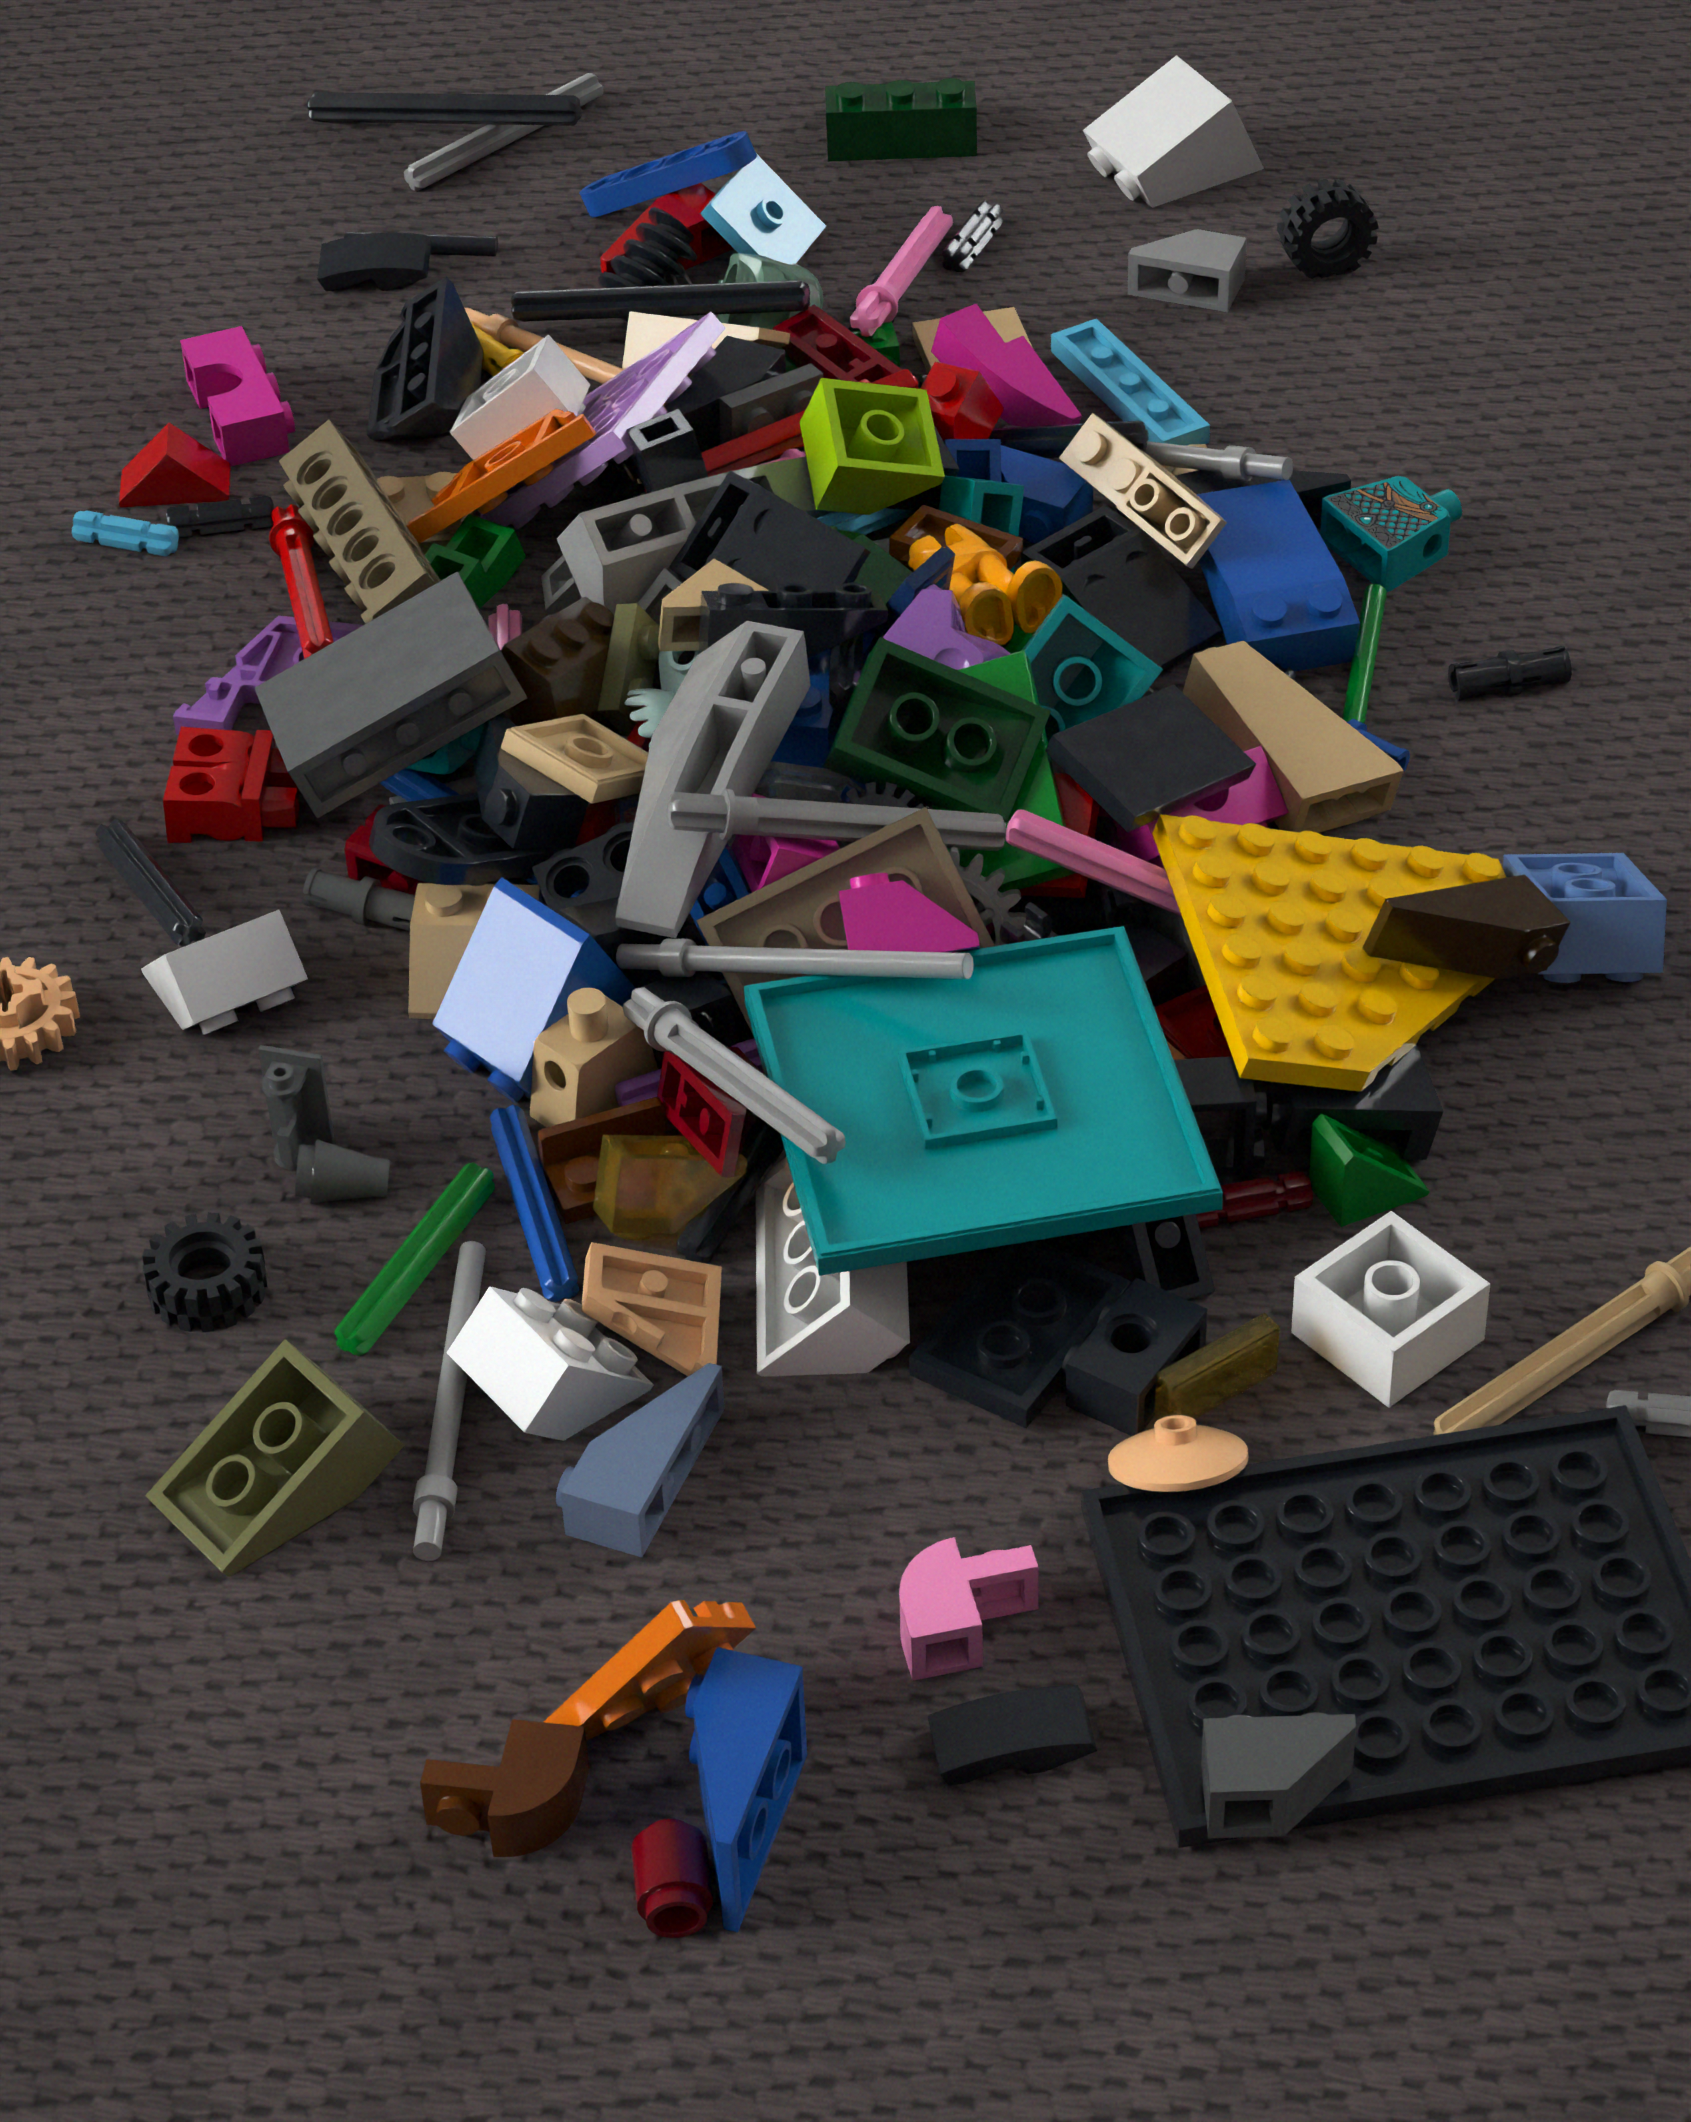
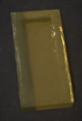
(1219, 1370)

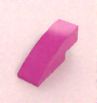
(1010, 369)

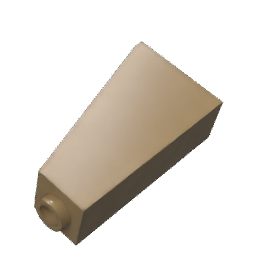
(1318, 759)

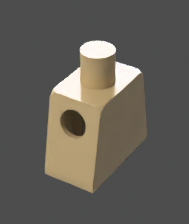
(585, 1058)

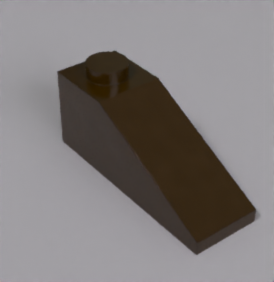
(1474, 929)

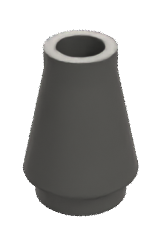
(339, 1174)

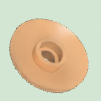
(1177, 1456)

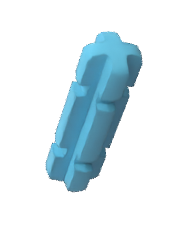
(125, 533)

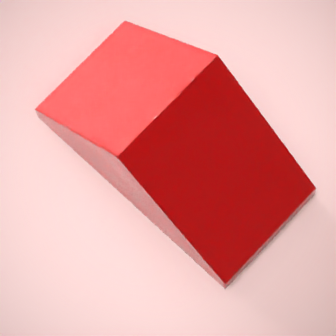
(174, 471)

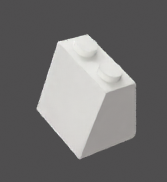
(1171, 137)

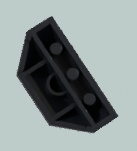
(425, 368)

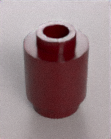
(672, 1878)

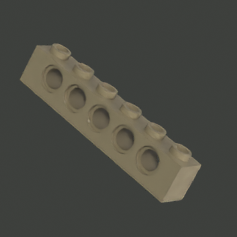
(355, 523)

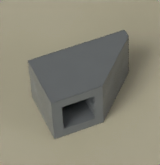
(1271, 1770)

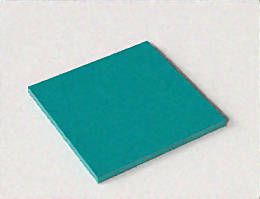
(983, 1102)

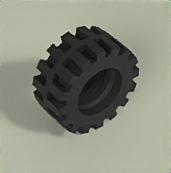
(1314, 209)

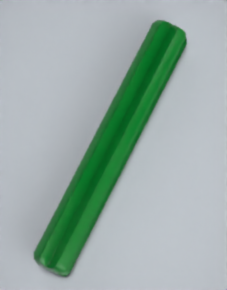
(414, 1259)

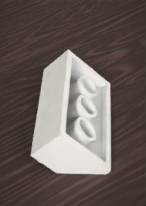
(817, 1321)

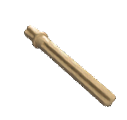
(1661, 1289)

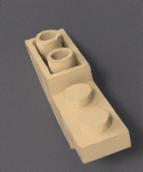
(1143, 490)

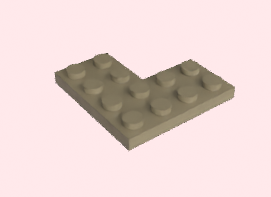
(806, 905)

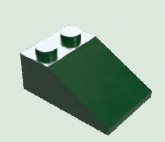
(936, 733)

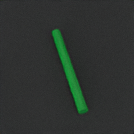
(1365, 653)

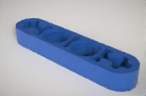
(668, 174)

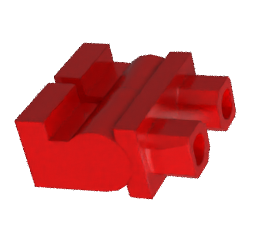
(228, 786)

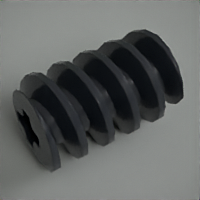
(652, 255)

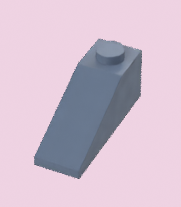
(639, 1465)

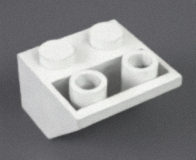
(546, 1363)

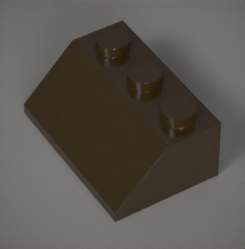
(562, 664)

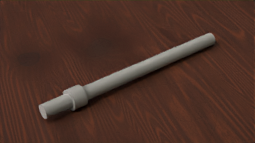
(1233, 462)
(684, 958)
(436, 1491)

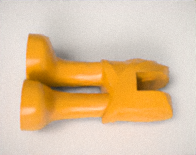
(988, 590)

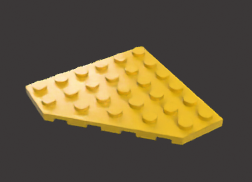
(1283, 940)

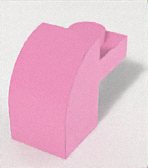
(949, 1597)

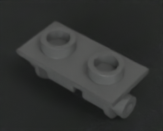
(295, 1101)

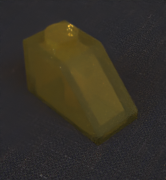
(654, 1184)

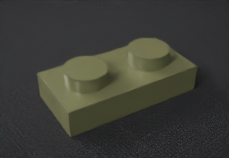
(628, 664)

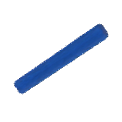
(534, 1204)

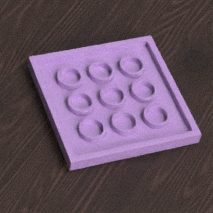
(611, 409)

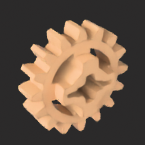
(34, 1011)

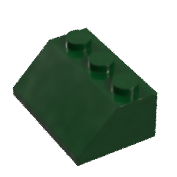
(901, 120)

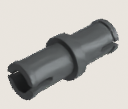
(361, 899)

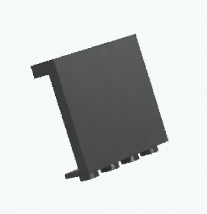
(387, 695)

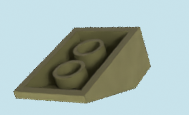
(273, 1462)

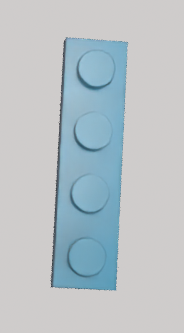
(1128, 384)

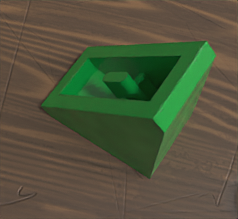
(1357, 1173)

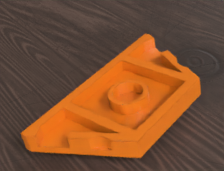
(520, 458)
(655, 1666)

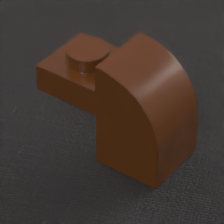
(523, 1800)

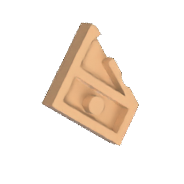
(655, 1303)

